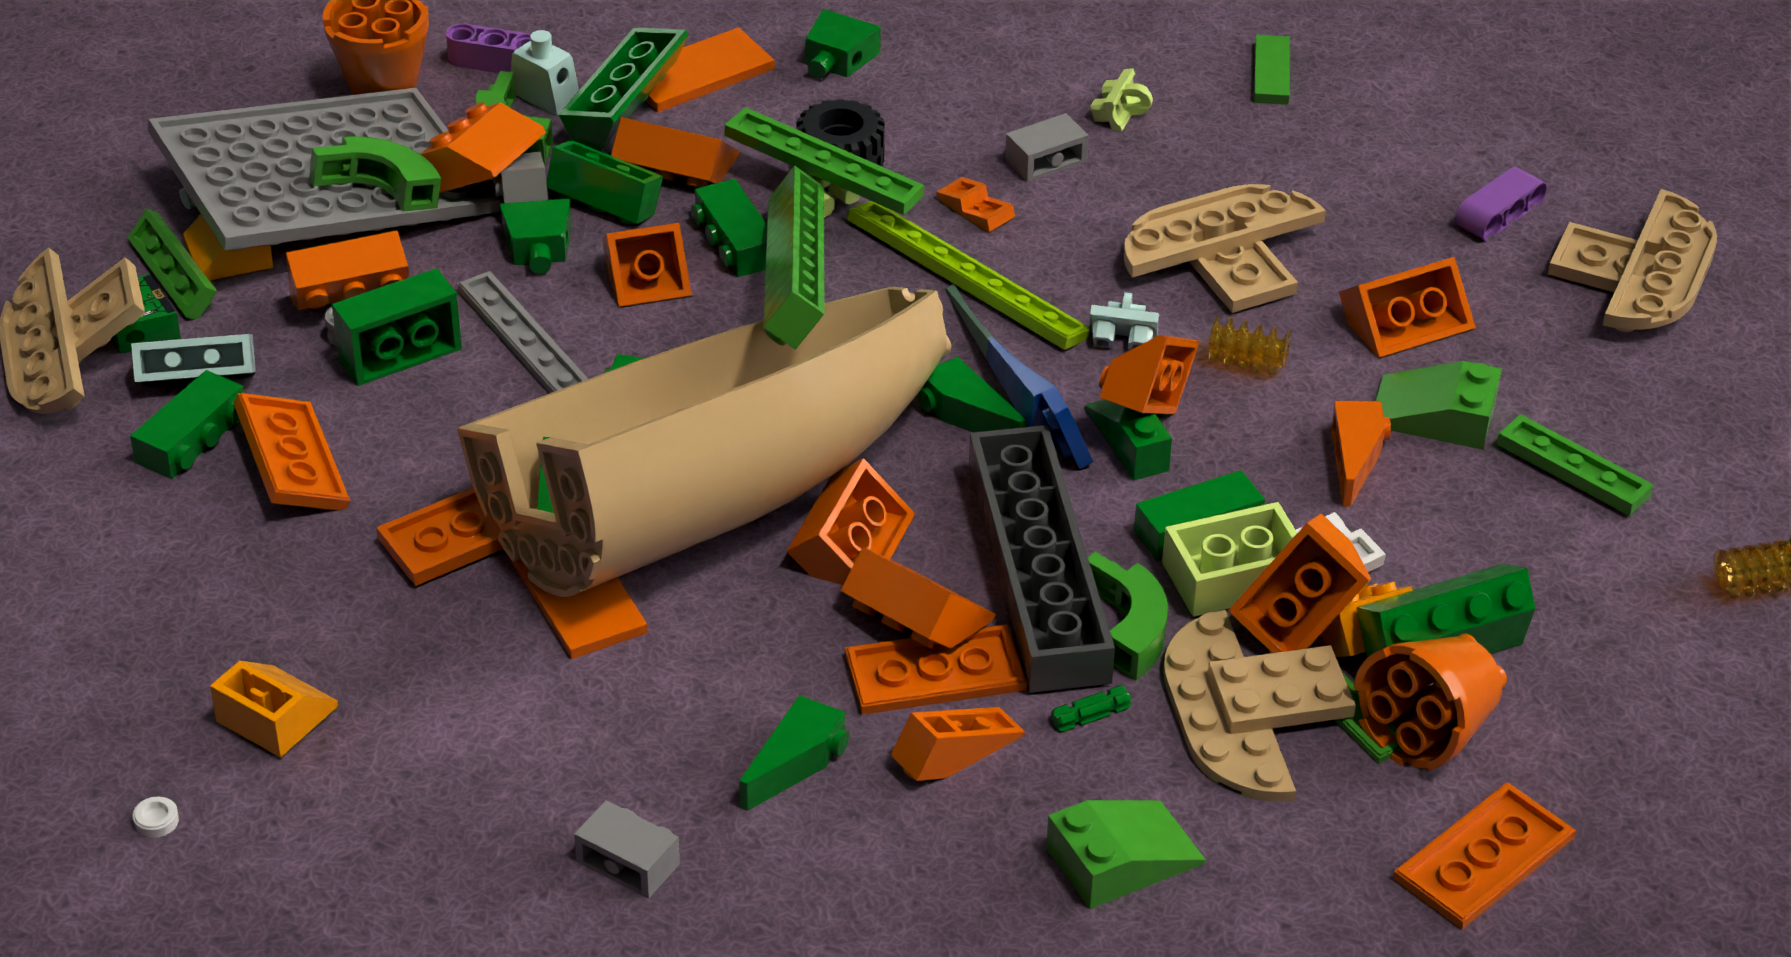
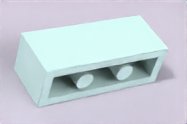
(192, 357)

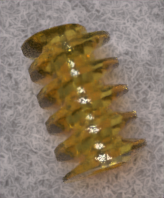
(1249, 346)
(1754, 568)

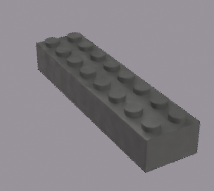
(1040, 560)

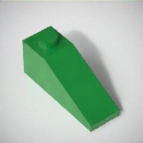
(966, 400)
(1134, 437)
(795, 750)

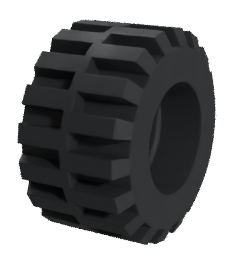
(846, 126)

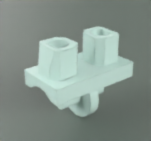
(1122, 320)

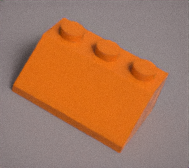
(480, 144)
(673, 152)
(344, 269)
(1409, 308)
(1150, 375)
(850, 514)
(1302, 588)
(912, 601)

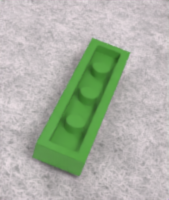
(172, 264)
(1575, 464)

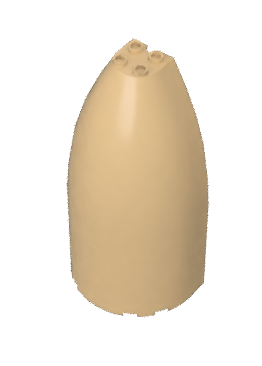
(697, 437)

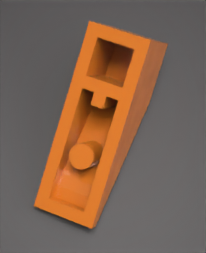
(1357, 442)
(950, 740)

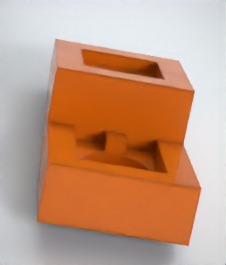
(972, 202)

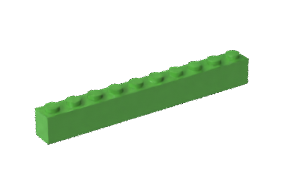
(794, 259)

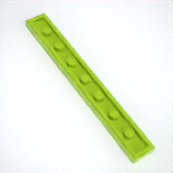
(969, 274)

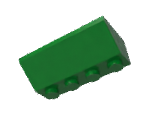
(621, 84)
(1487, 604)

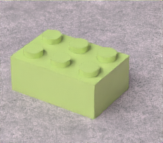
(1224, 554)

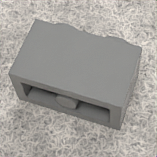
(1046, 147)
(522, 180)
(627, 848)

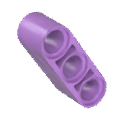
(483, 47)
(1500, 202)

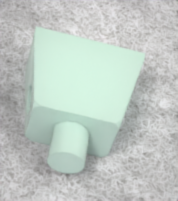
(544, 73)

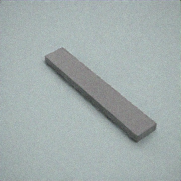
(520, 332)

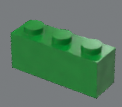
(603, 182)
(732, 226)
(187, 425)
(1192, 503)

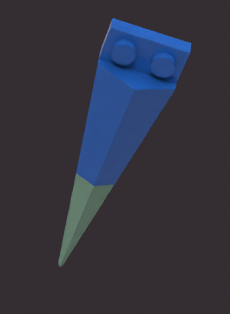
(1029, 392)

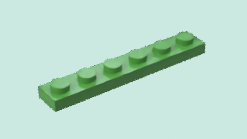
(824, 160)

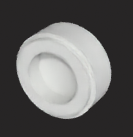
(155, 817)

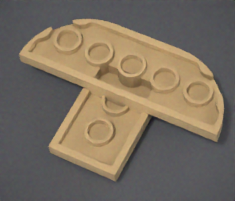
(1223, 240)
(1650, 276)
(49, 337)
(1234, 701)

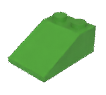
(1442, 401)
(1118, 847)

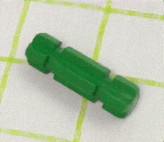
(1091, 708)

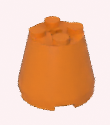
(377, 42)
(1433, 694)

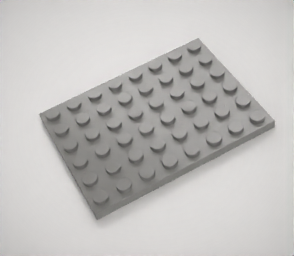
(254, 167)

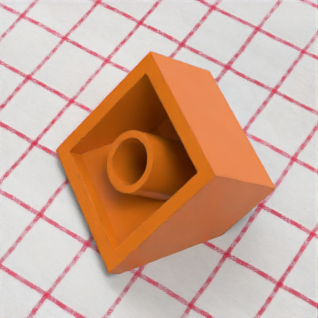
(647, 264)

